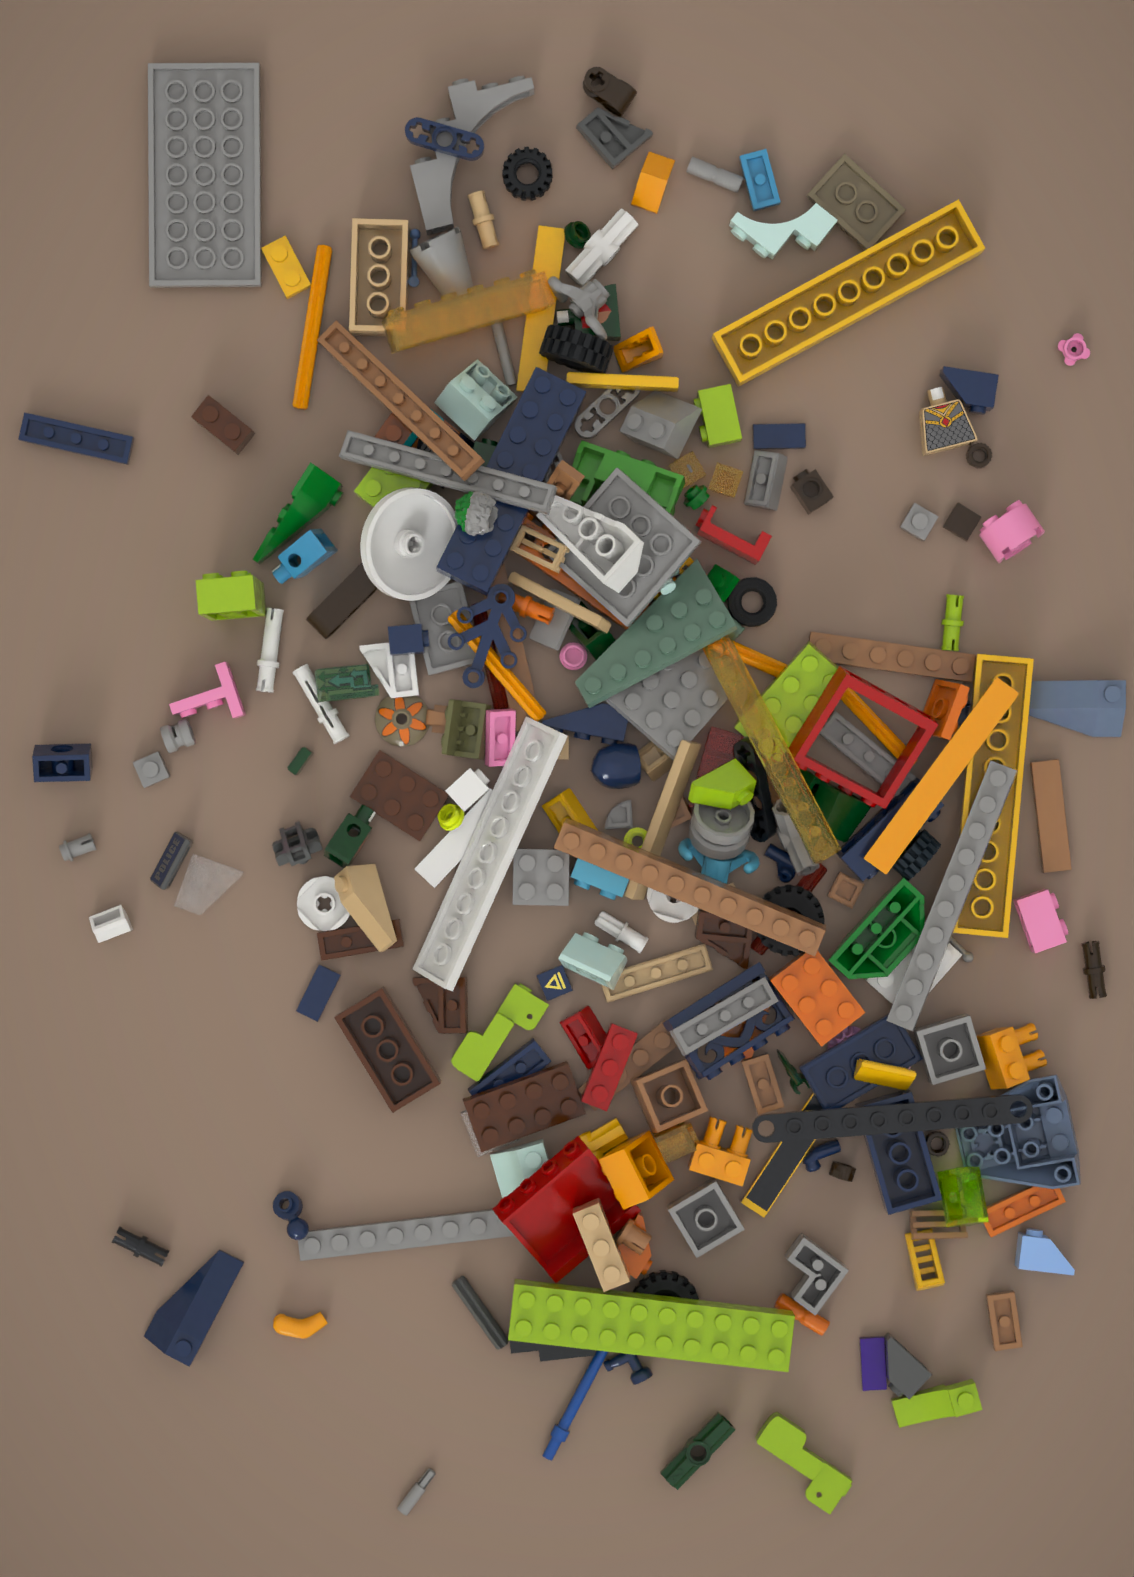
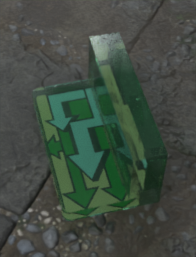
(344, 683)

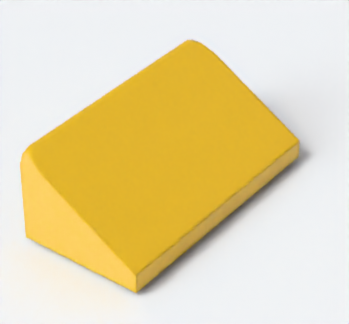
(566, 806)
(884, 1074)

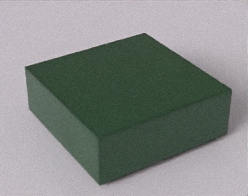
(300, 760)

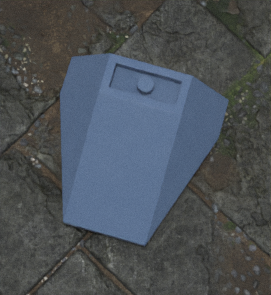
(1029, 1153)

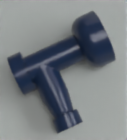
(639, 1372)

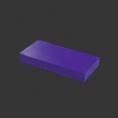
(873, 1363)

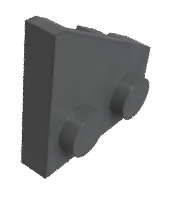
(612, 136)

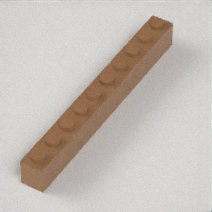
(690, 886)

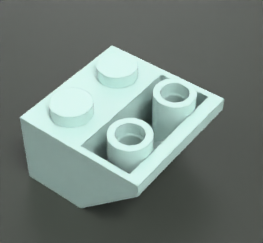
(475, 399)

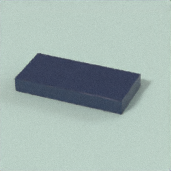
(779, 436)
(318, 992)

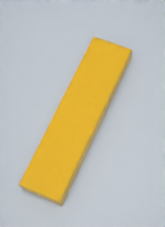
(623, 381)

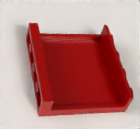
(543, 1206)

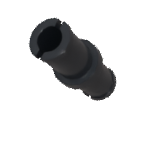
(140, 1246)

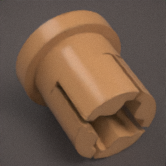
(633, 1237)

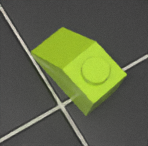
(724, 787)

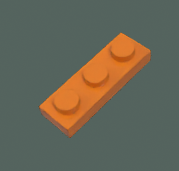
(1021, 1207)

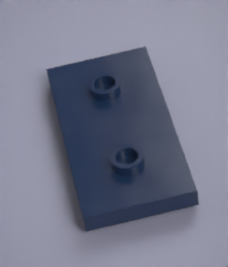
(833, 1070)

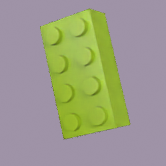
(231, 596)
(796, 691)

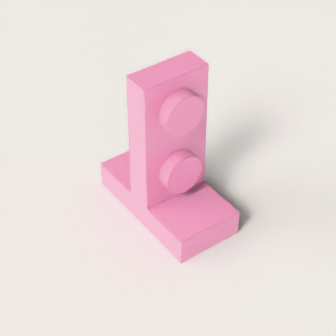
(214, 697)

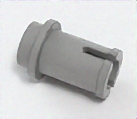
(77, 847)

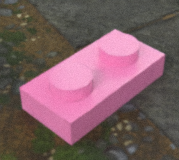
(499, 735)

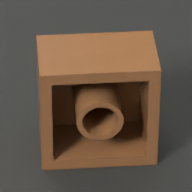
(669, 1096)

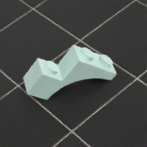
(769, 238)

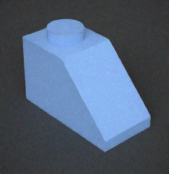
(1040, 1254)

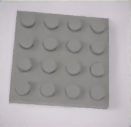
(663, 553)
(672, 702)

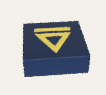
(554, 982)

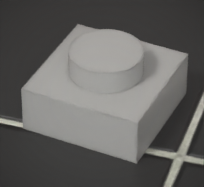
(918, 522)
(151, 769)

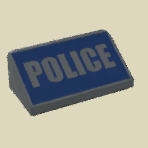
(171, 861)

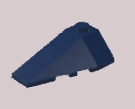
(188, 1315)

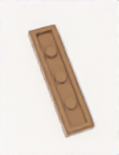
(1050, 816)

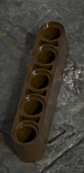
(342, 602)

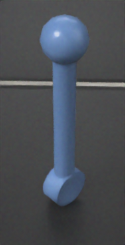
(413, 280)

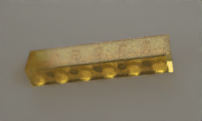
(467, 312)

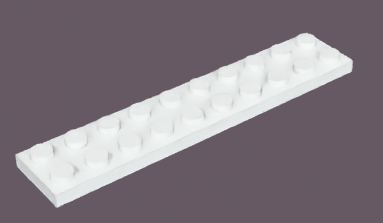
(489, 853)

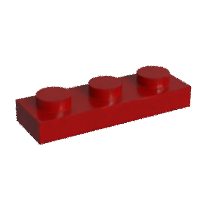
(609, 1067)

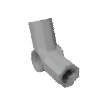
(792, 841)

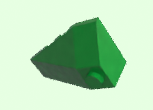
(312, 498)

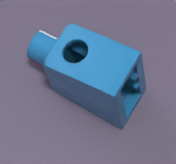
(313, 550)

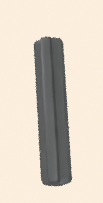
(480, 1312)

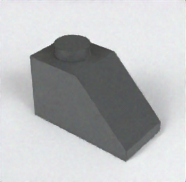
(903, 1369)

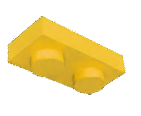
(286, 267)

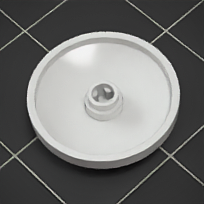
(406, 541)

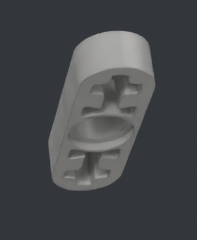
(587, 415)

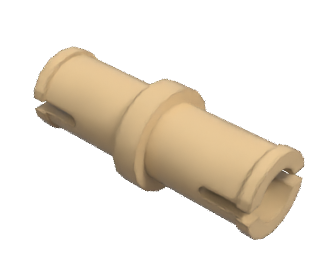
(483, 219)

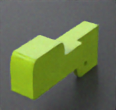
(479, 1049)
(787, 1443)

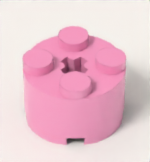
(1011, 531)

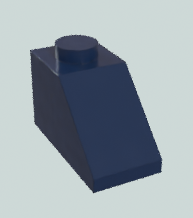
(973, 388)

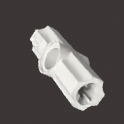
(602, 247)

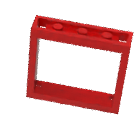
(823, 709)

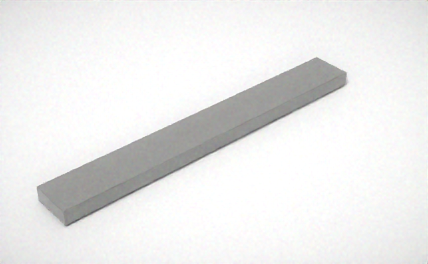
(430, 468)

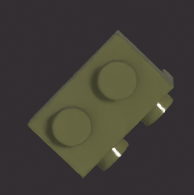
(465, 729)

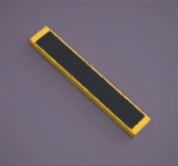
(778, 1169)

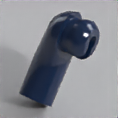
(821, 1151)

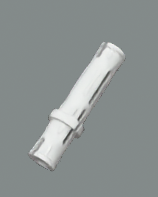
(269, 653)
(326, 713)

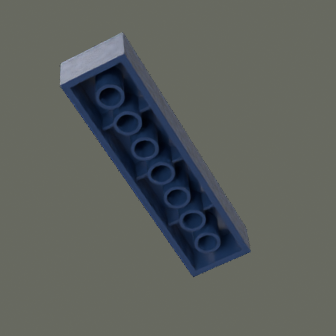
(523, 450)

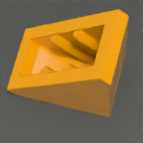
(652, 182)
(638, 350)

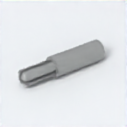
(416, 1492)

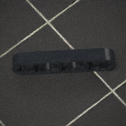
(764, 826)

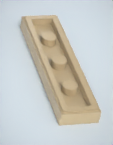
(559, 602)
(660, 972)

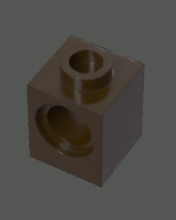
(823, 496)

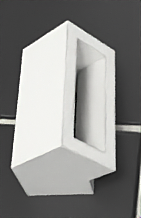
(110, 923)

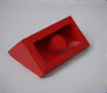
(585, 1034)

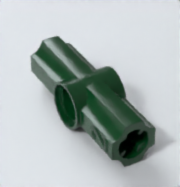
(686, 1464)

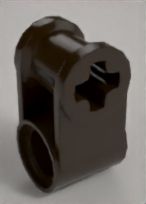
(611, 92)

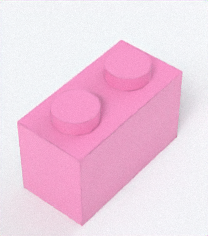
(1040, 920)

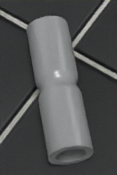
(712, 173)

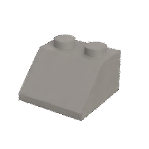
(661, 423)

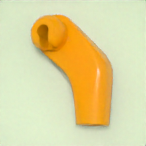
(298, 1327)

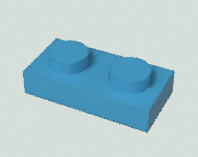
(759, 180)

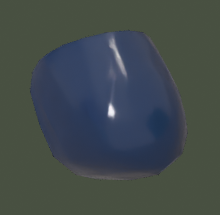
(617, 766)

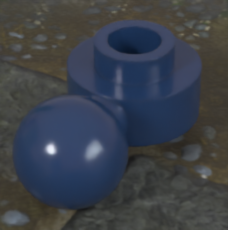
(297, 1227)

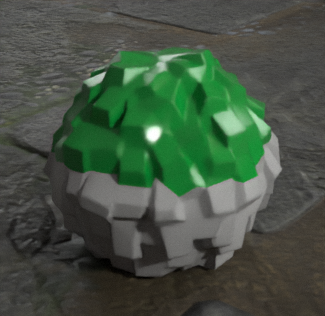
(476, 513)

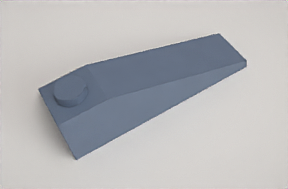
(1081, 705)

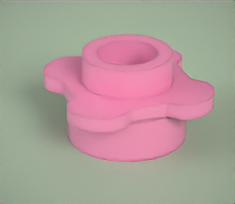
(1081, 349)

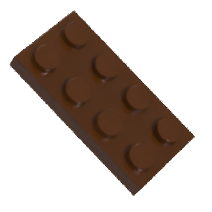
(524, 1106)

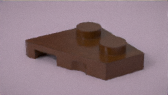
(725, 937)

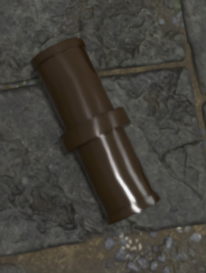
(1094, 969)

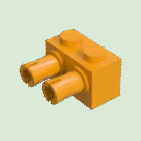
(1004, 1057)
(722, 1163)

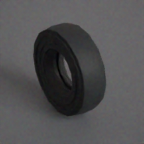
(769, 602)

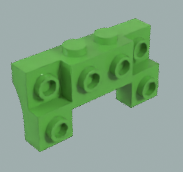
(598, 464)

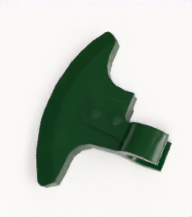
(796, 1078)

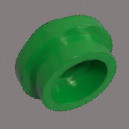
(696, 496)

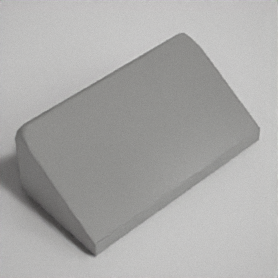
(765, 480)
(554, 633)

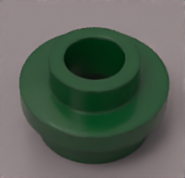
(577, 234)

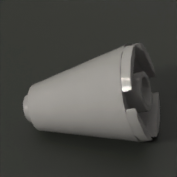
(445, 262)

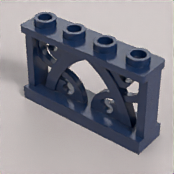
(742, 1042)

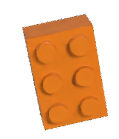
(816, 996)

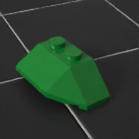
(883, 934)

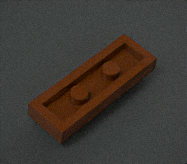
(351, 941)

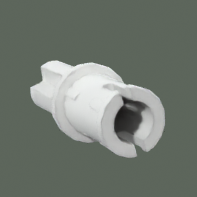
(621, 931)

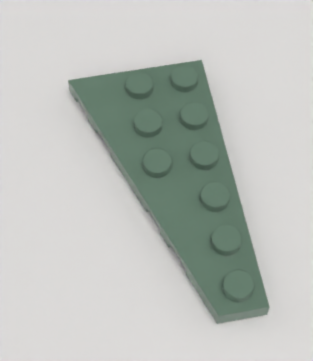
(660, 637)

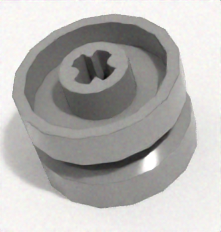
(721, 831)

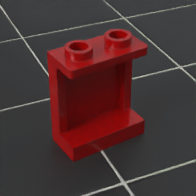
(729, 541)

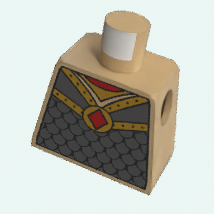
(944, 424)

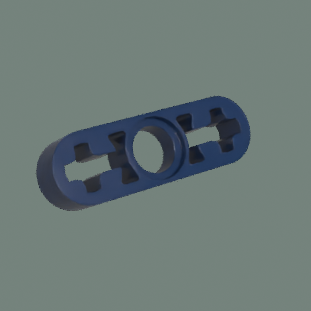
(422, 139)

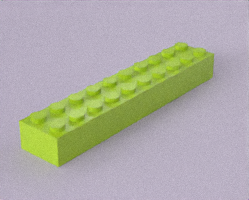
(651, 1325)

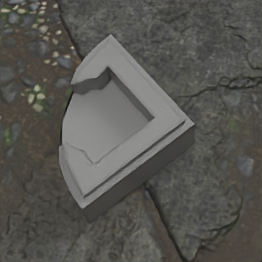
(620, 816)

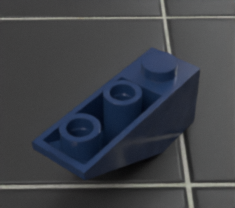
(596, 721)

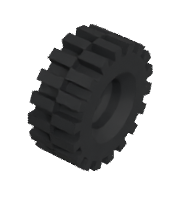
(576, 349)
(795, 899)
(667, 1285)

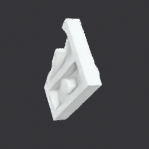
(395, 672)

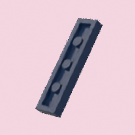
(76, 438)

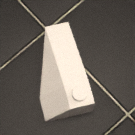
(599, 542)

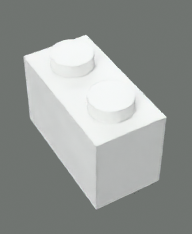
(468, 788)

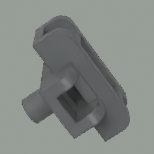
(296, 849)

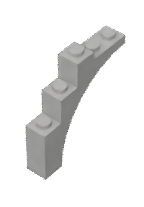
(471, 110)

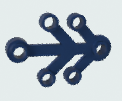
(490, 631)

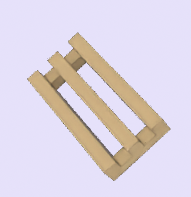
(558, 558)

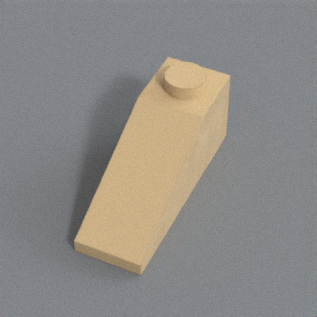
(365, 901)

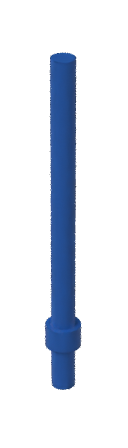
(560, 1431)

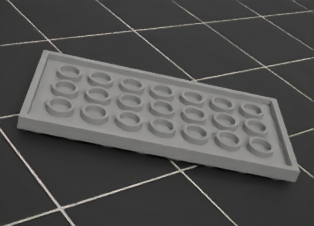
(204, 175)

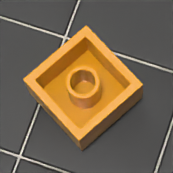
(636, 1170)

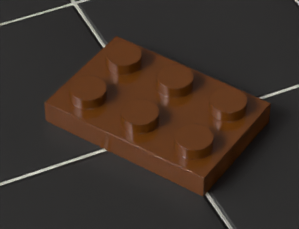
(399, 795)

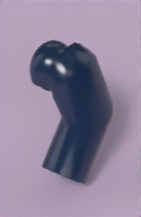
(784, 866)

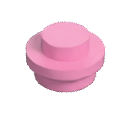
(573, 656)

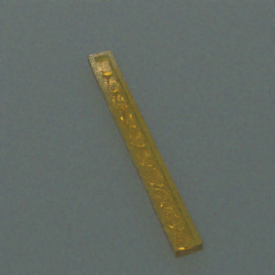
(772, 749)

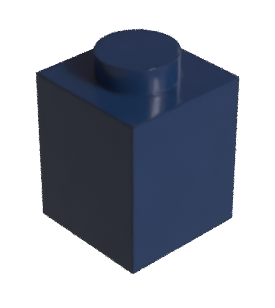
(408, 639)

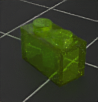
(963, 1196)

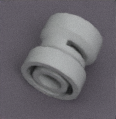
(177, 735)

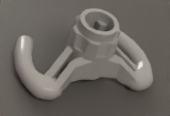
(584, 300)

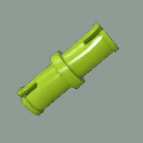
(952, 622)

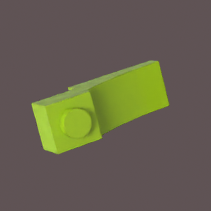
(937, 1403)

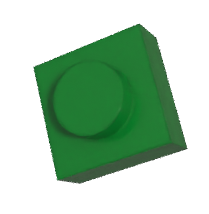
(723, 581)

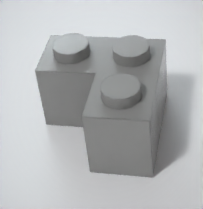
(821, 1272)

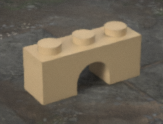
(601, 1245)

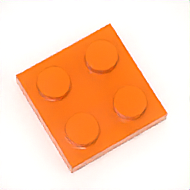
(945, 706)

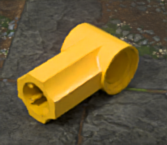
(604, 1137)

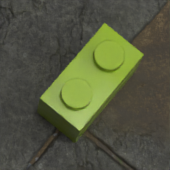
(718, 416)

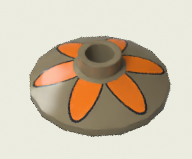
(401, 734)

